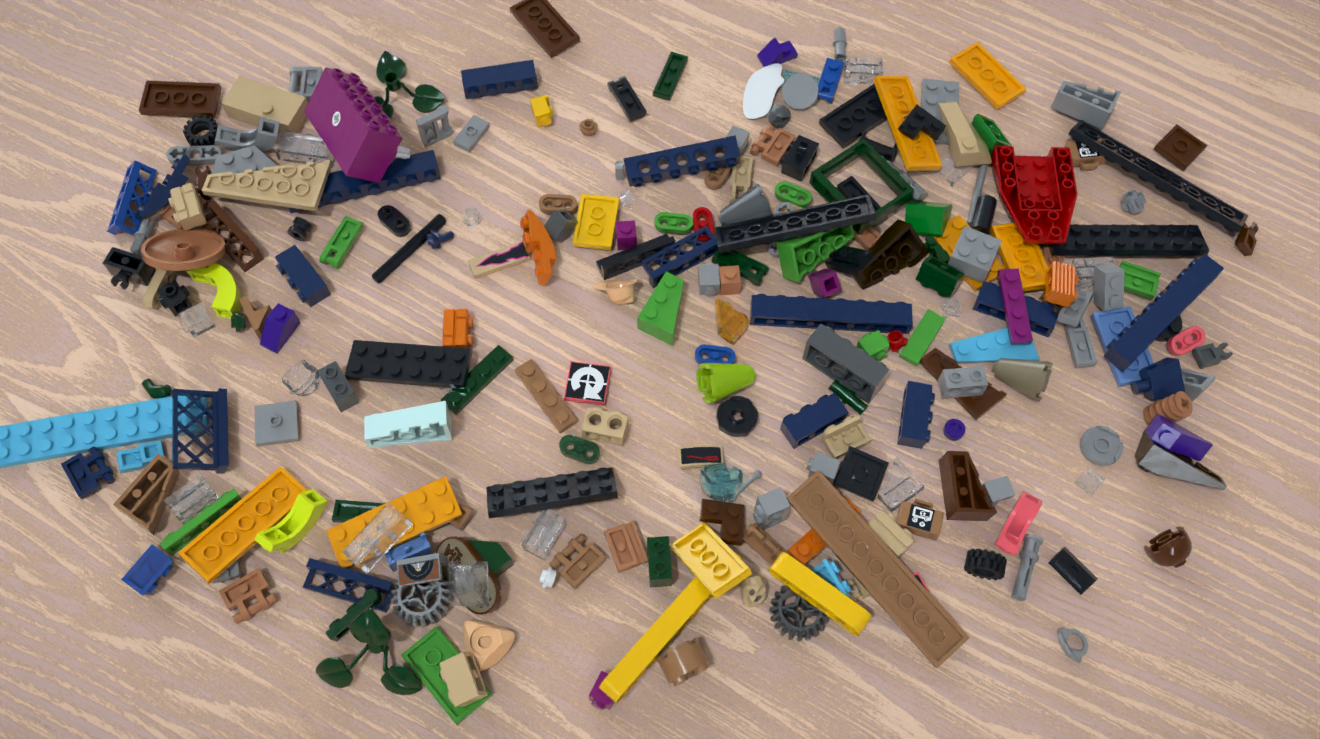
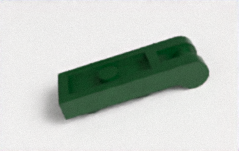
(745, 264)
(341, 626)

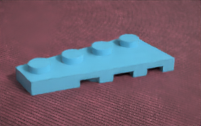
(990, 348)

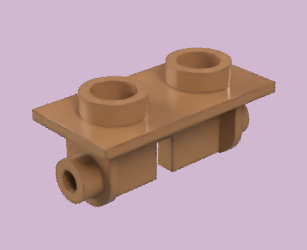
(762, 543)

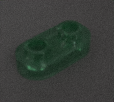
(580, 449)

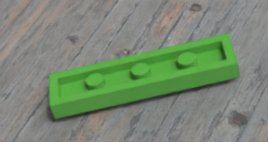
(195, 526)

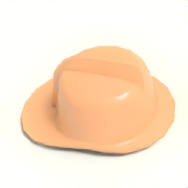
(618, 290)

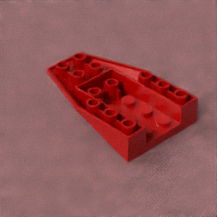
(1037, 192)

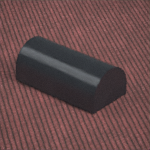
(984, 213)

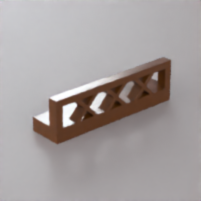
(239, 237)

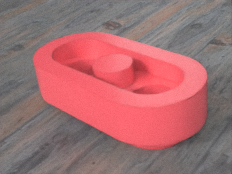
(1184, 341)

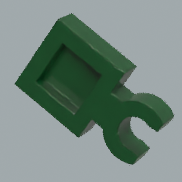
(936, 250)

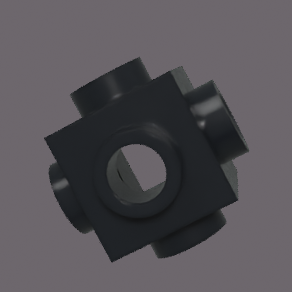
(174, 297)

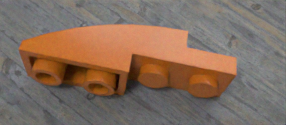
(540, 245)
(810, 544)

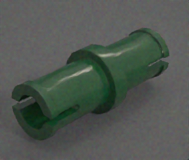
(848, 397)

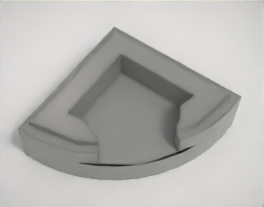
(619, 170)

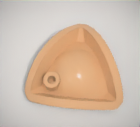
(486, 642)

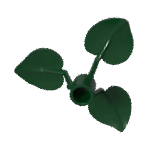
(390, 71)
(370, 630)

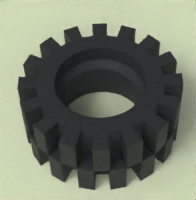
(198, 125)
(985, 564)

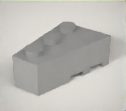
(1085, 103)

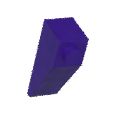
(1177, 438)

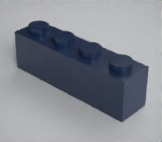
(499, 79)
(1040, 316)

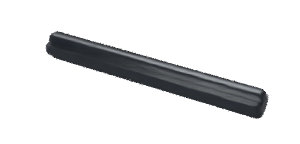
(405, 251)

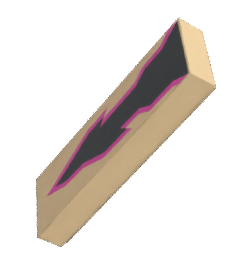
(498, 260)

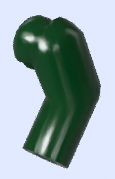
(156, 391)

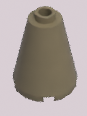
(1024, 375)

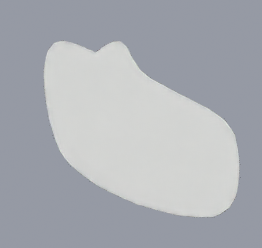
(761, 91)

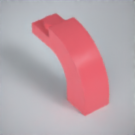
(1017, 523)

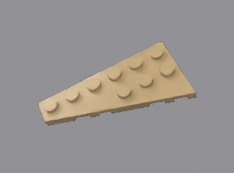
(275, 185)

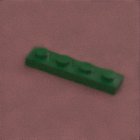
(478, 379)

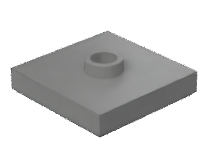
(276, 423)

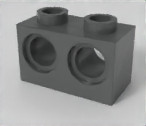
(338, 386)

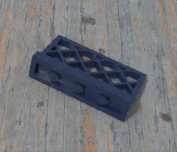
(219, 430)

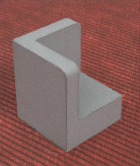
(999, 490)

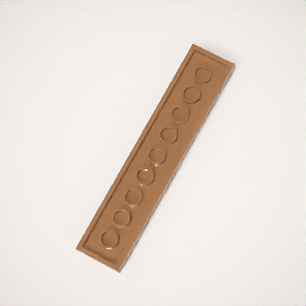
(877, 569)

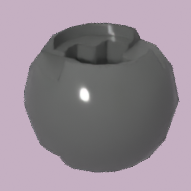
(779, 116)

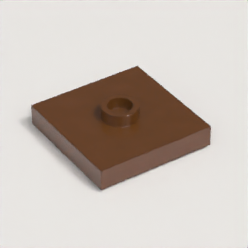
(1180, 147)

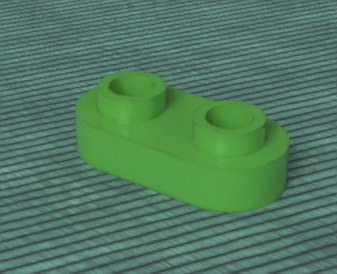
(793, 194)
(673, 222)

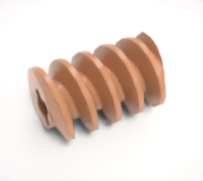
(1173, 408)

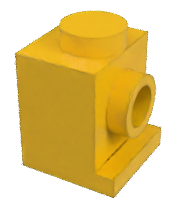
(541, 110)

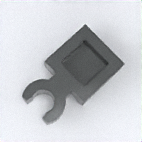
(1209, 355)

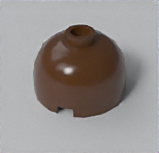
(1170, 548)

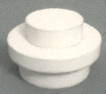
(547, 577)

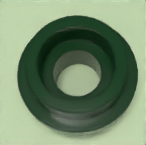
(237, 321)

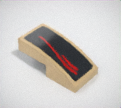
(700, 456)

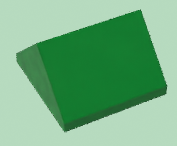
(989, 132)
(928, 217)

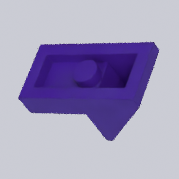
(777, 53)

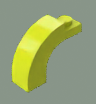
(228, 292)
(295, 525)

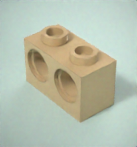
(603, 431)

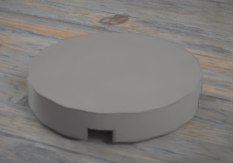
(800, 91)
(1101, 446)

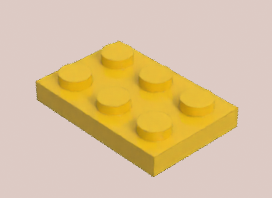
(596, 222)

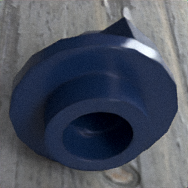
(435, 239)

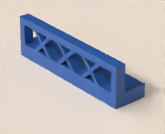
(124, 198)

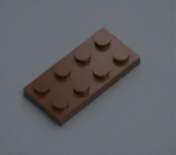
(545, 25)
(180, 98)

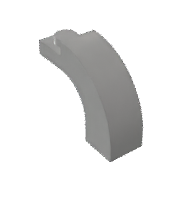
(263, 136)

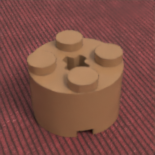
(683, 661)

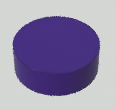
(954, 429)

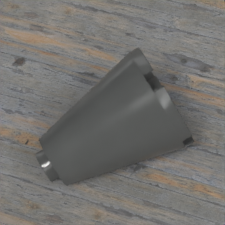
(746, 207)

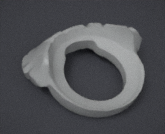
(1075, 655)

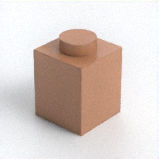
(729, 280)

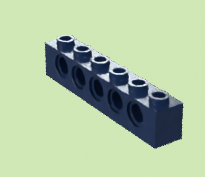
(688, 153)

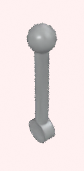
(757, 474)

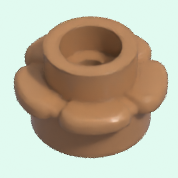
(588, 131)

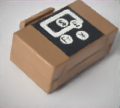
(1084, 157)
(920, 519)

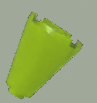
(723, 379)

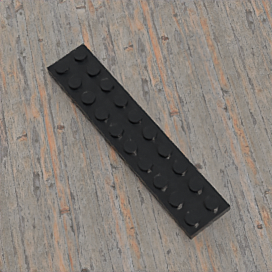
(1159, 176)

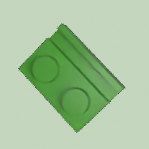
(1140, 280)

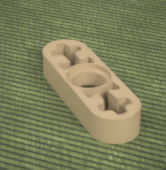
(152, 296)

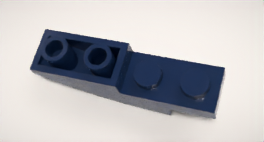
(159, 194)

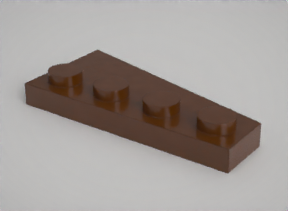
(976, 406)

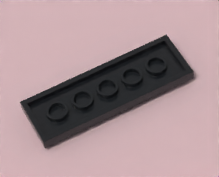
(408, 364)
(551, 492)

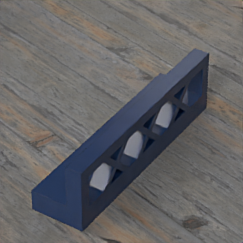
(685, 261)
(347, 576)

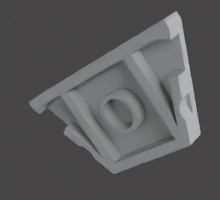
(242, 160)

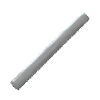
(977, 191)

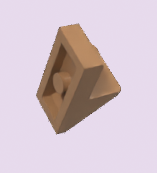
(256, 316)

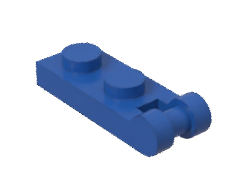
(829, 79)

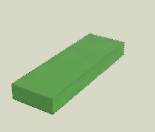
(922, 337)

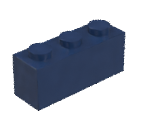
(302, 276)
(915, 415)
(813, 420)

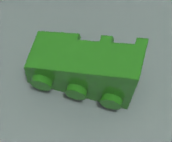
(662, 309)

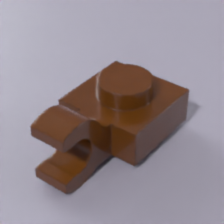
(201, 180)
(1246, 240)

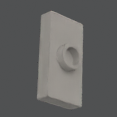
(471, 133)

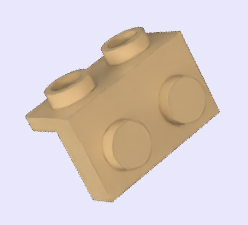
(846, 434)

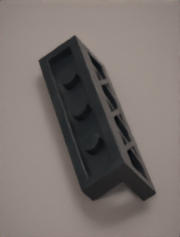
(632, 257)

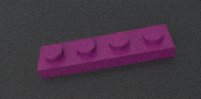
(1014, 306)

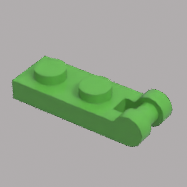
(341, 242)

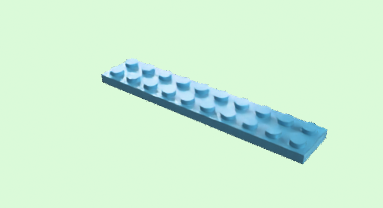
(94, 428)

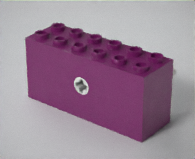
(354, 126)

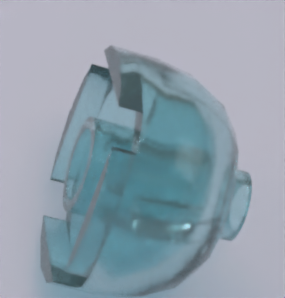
(721, 482)

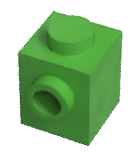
(875, 345)

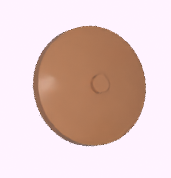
(183, 249)

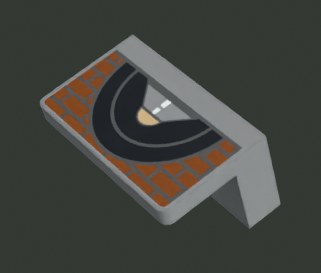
(420, 569)

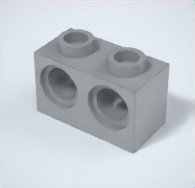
(962, 382)
(771, 508)

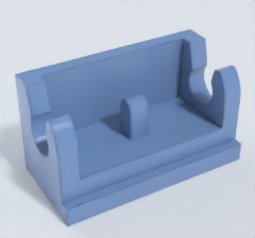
(413, 548)

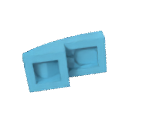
(138, 458)

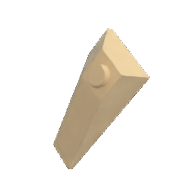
(963, 139)

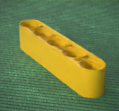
(820, 594)

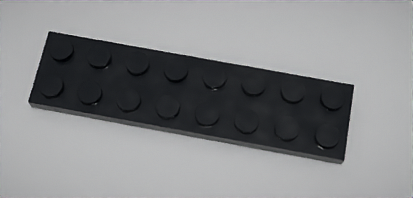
(795, 223)
(1132, 241)

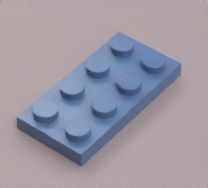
(1108, 326)

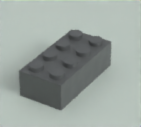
(845, 362)

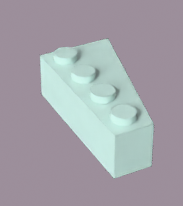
(409, 426)

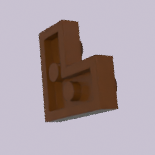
(728, 515)

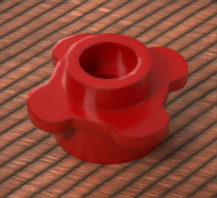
(896, 336)

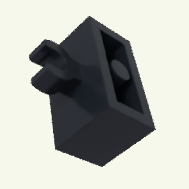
(799, 158)
(126, 267)

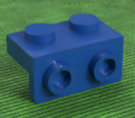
(147, 570)

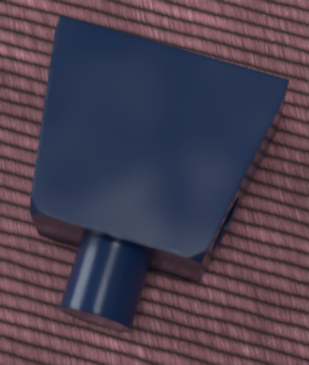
(1160, 379)

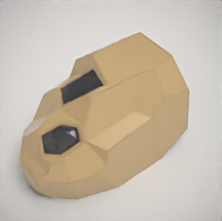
(753, 591)

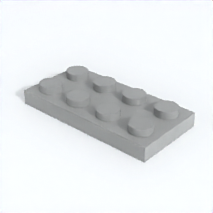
(938, 92)

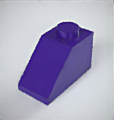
(278, 328)

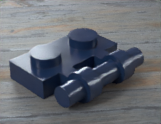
(81, 475)

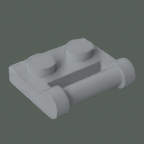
(309, 80)
(429, 128)

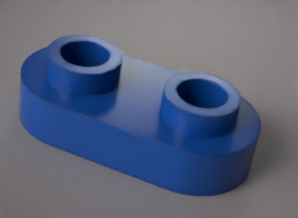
(714, 354)

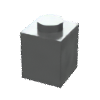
(560, 225)

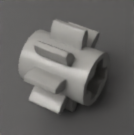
(1133, 201)

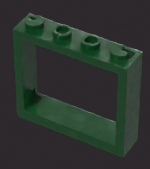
(878, 163)

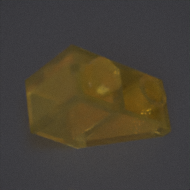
(730, 323)

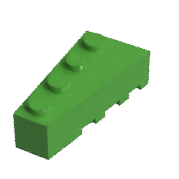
(804, 252)

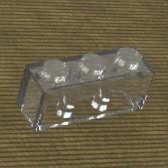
(301, 148)
(377, 538)

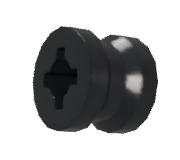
(299, 229)

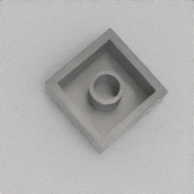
(974, 253)

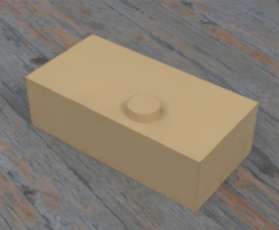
(252, 99)

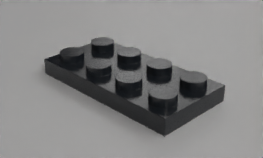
(854, 117)

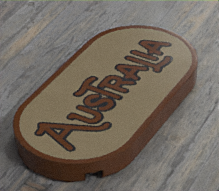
(461, 550)

